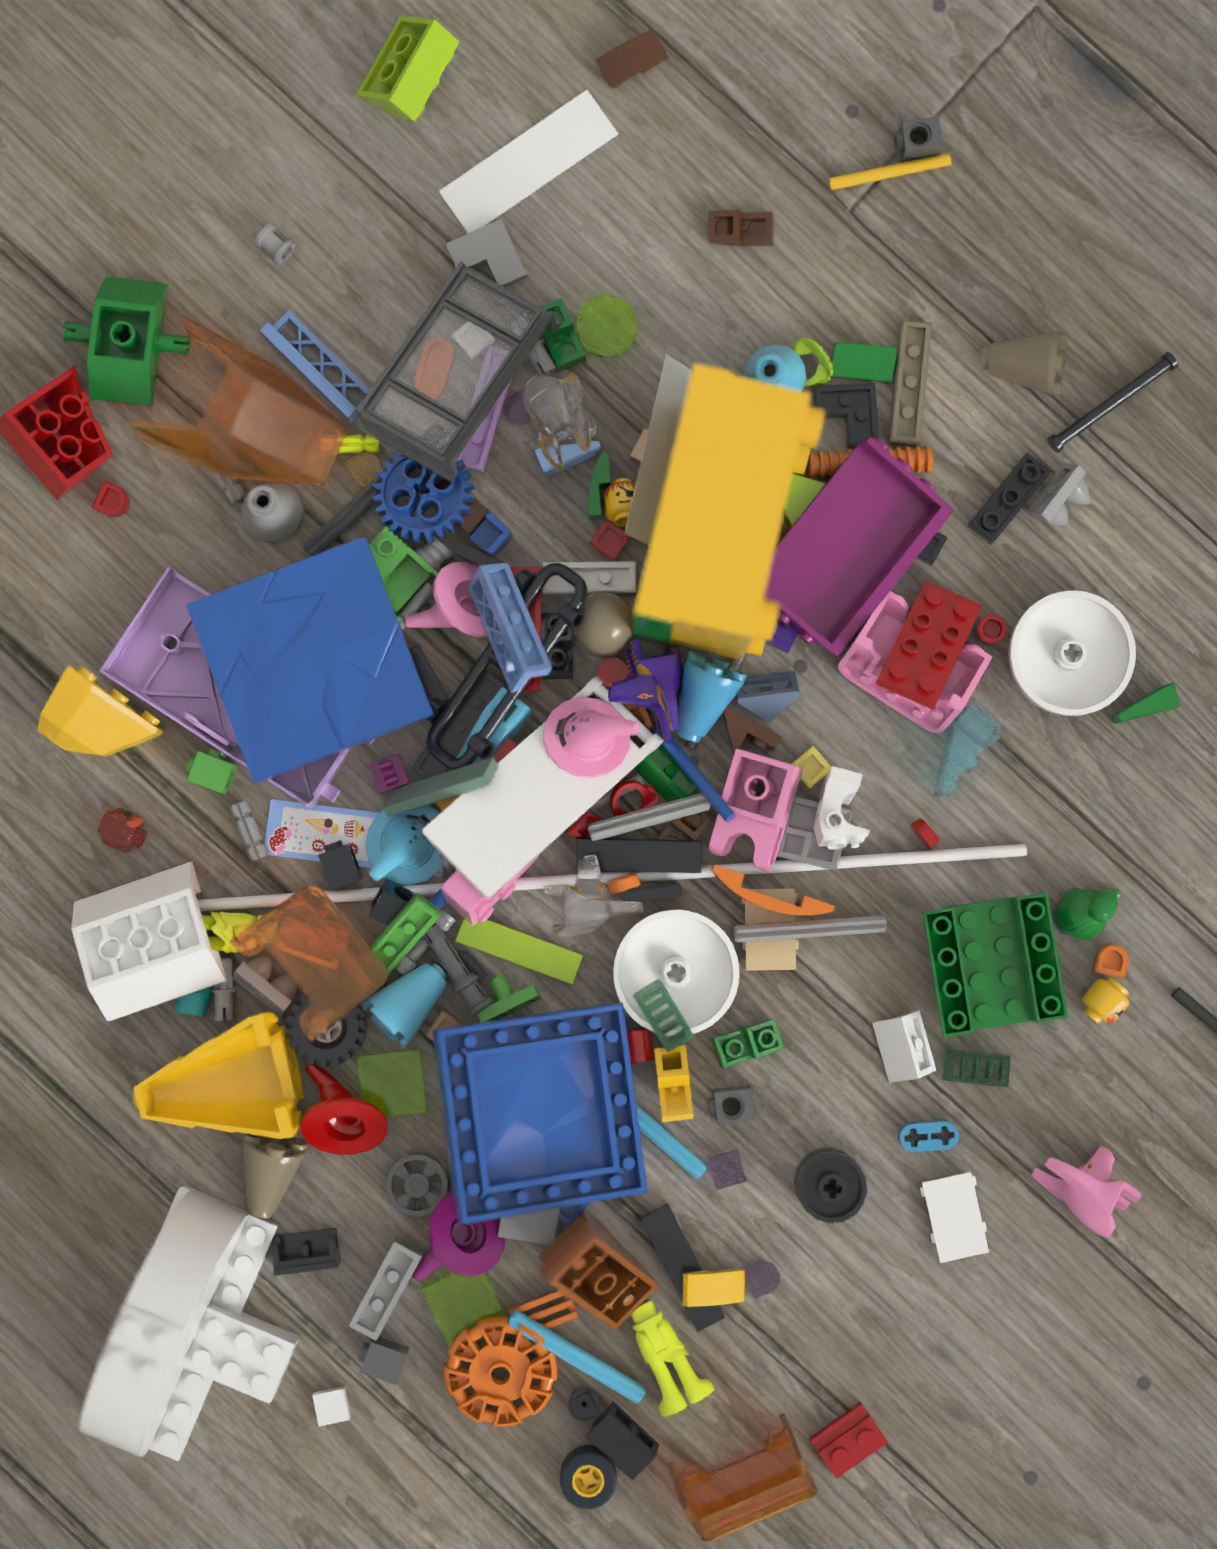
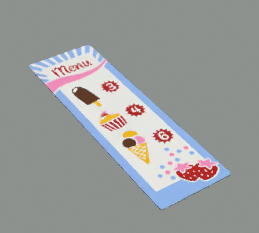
(304, 831)

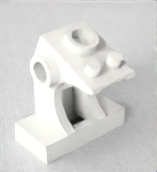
(836, 790)

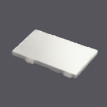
(955, 1217)

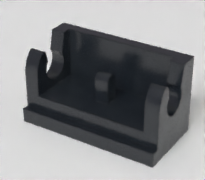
(305, 1251)
(623, 1441)

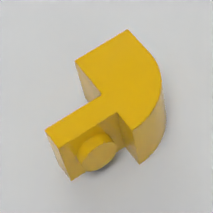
(674, 1084)

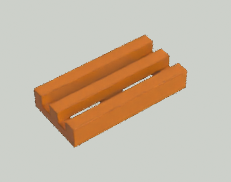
(572, 1314)

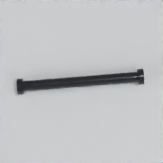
(1167, 363)

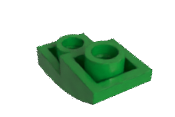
(747, 1043)

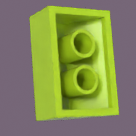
(408, 67)

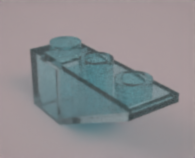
(965, 740)

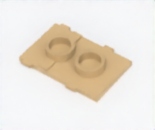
(770, 953)

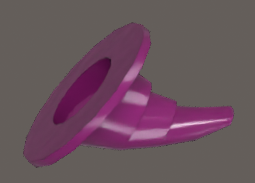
(462, 1248)

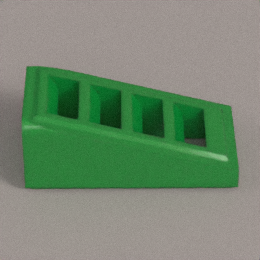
(1160, 700)

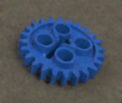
(398, 484)

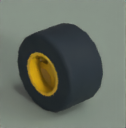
(588, 1489)

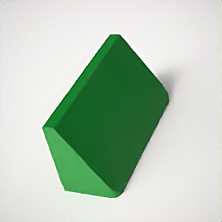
(863, 362)
(665, 775)

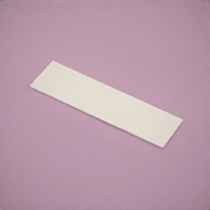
(528, 162)
(658, 450)

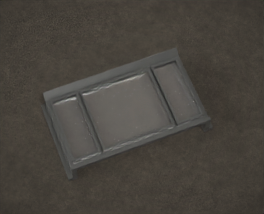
(452, 369)

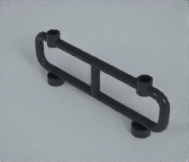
(479, 743)

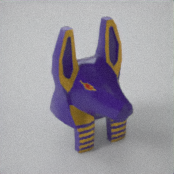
(652, 685)

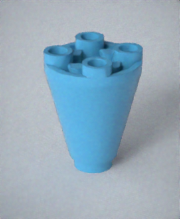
(705, 694)

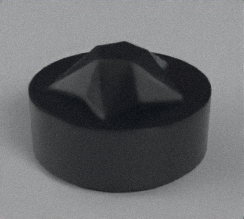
(584, 1404)

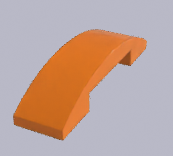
(733, 881)

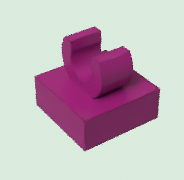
(389, 773)

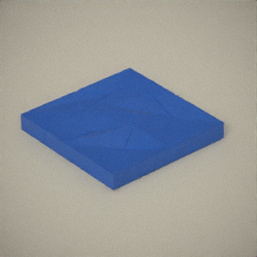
(310, 660)
(539, 1112)

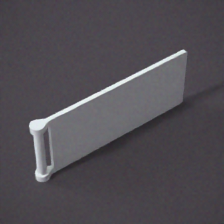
(525, 807)

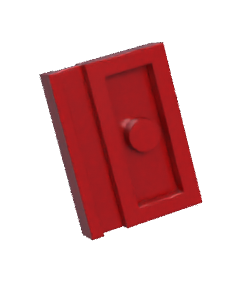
(848, 1440)

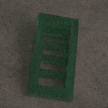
(650, 992)
(1003, 1070)

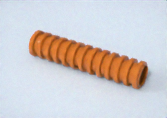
(828, 463)

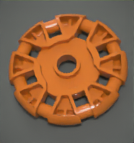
(499, 1354)

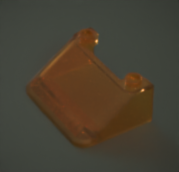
(320, 955)

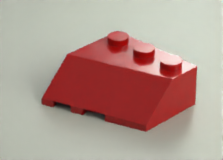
(57, 434)

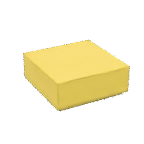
(813, 766)

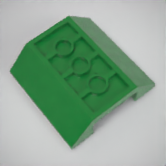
(994, 963)

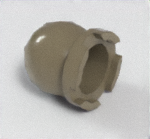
(606, 625)

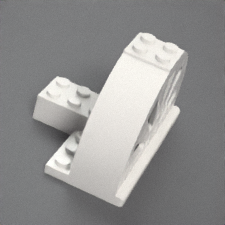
(187, 1330)

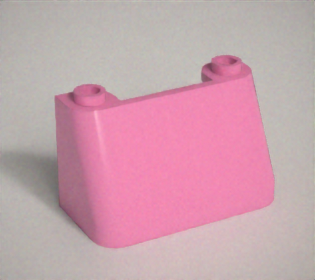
(871, 649)

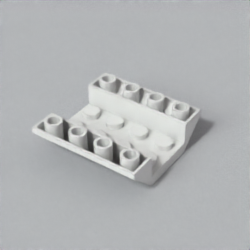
(145, 943)

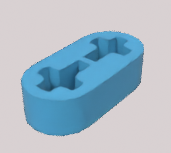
(927, 1128)

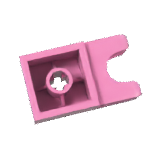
(756, 815)
(470, 902)

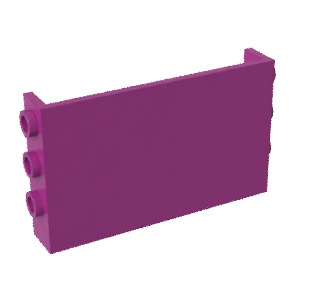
(852, 545)

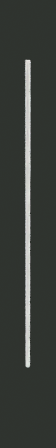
(748, 868)

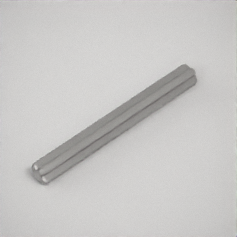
(810, 928)

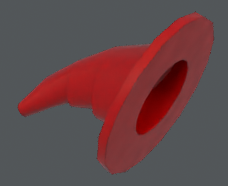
(341, 1121)

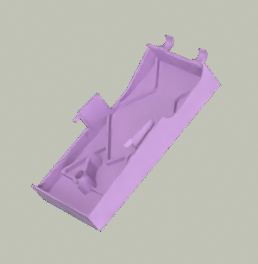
(168, 669)

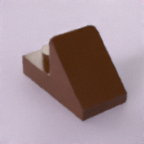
(740, 726)

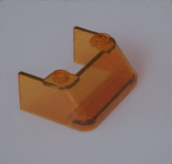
(747, 1488)

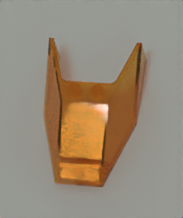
(255, 424)

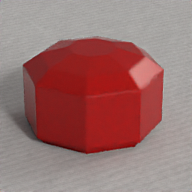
(991, 629)

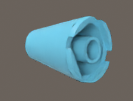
(406, 1002)

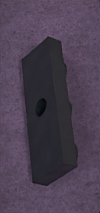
(997, 511)

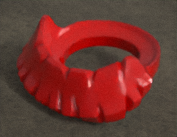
(649, 796)

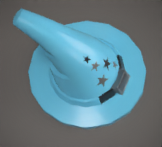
(400, 849)

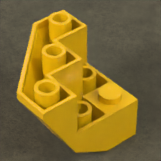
(93, 719)

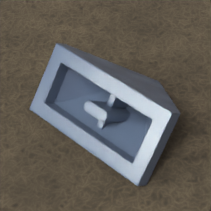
(768, 694)

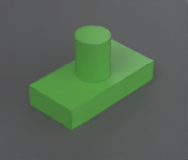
(507, 1000)

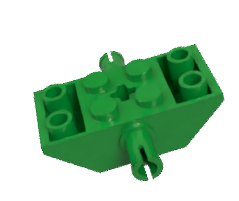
(126, 369)

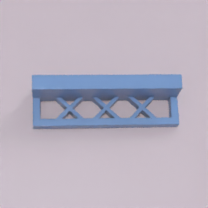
(308, 370)
(508, 625)

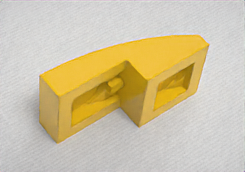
(713, 1288)

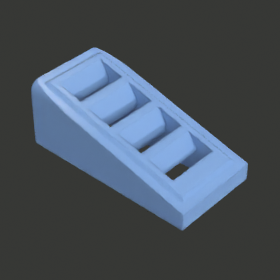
(571, 455)

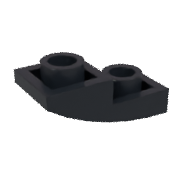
(562, 653)

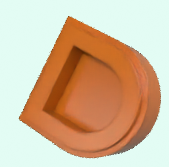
(623, 883)
(1111, 961)

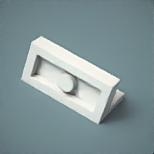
(904, 1047)

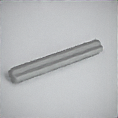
(648, 816)

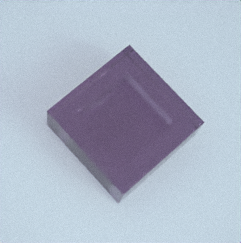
(727, 1169)

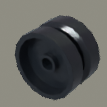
(843, 1198)

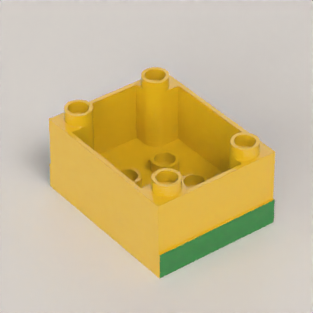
(724, 514)

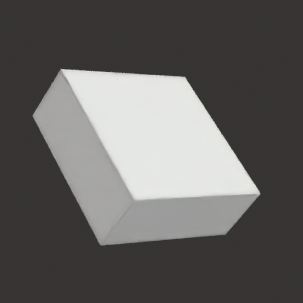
(331, 1406)

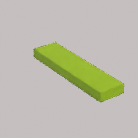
(521, 949)

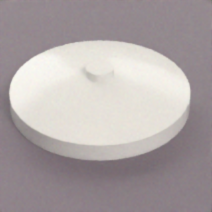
(1072, 653)
(688, 957)

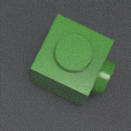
(211, 771)

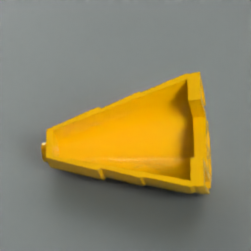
(230, 1083)

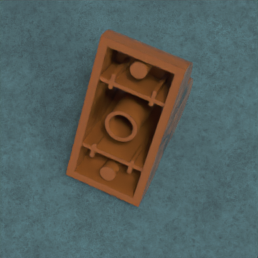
(596, 1271)

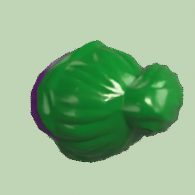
(1085, 911)

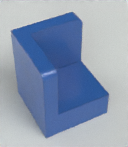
(491, 536)

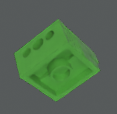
(400, 568)

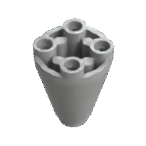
(276, 520)

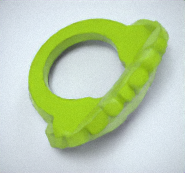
(806, 346)

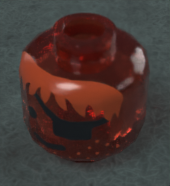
(122, 830)

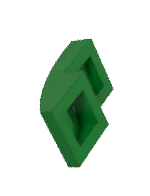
(564, 343)
(600, 480)

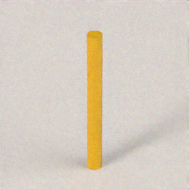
(889, 171)

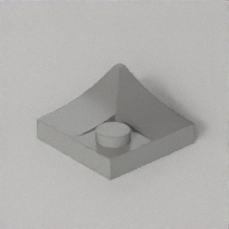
(799, 837)

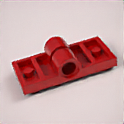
(929, 645)

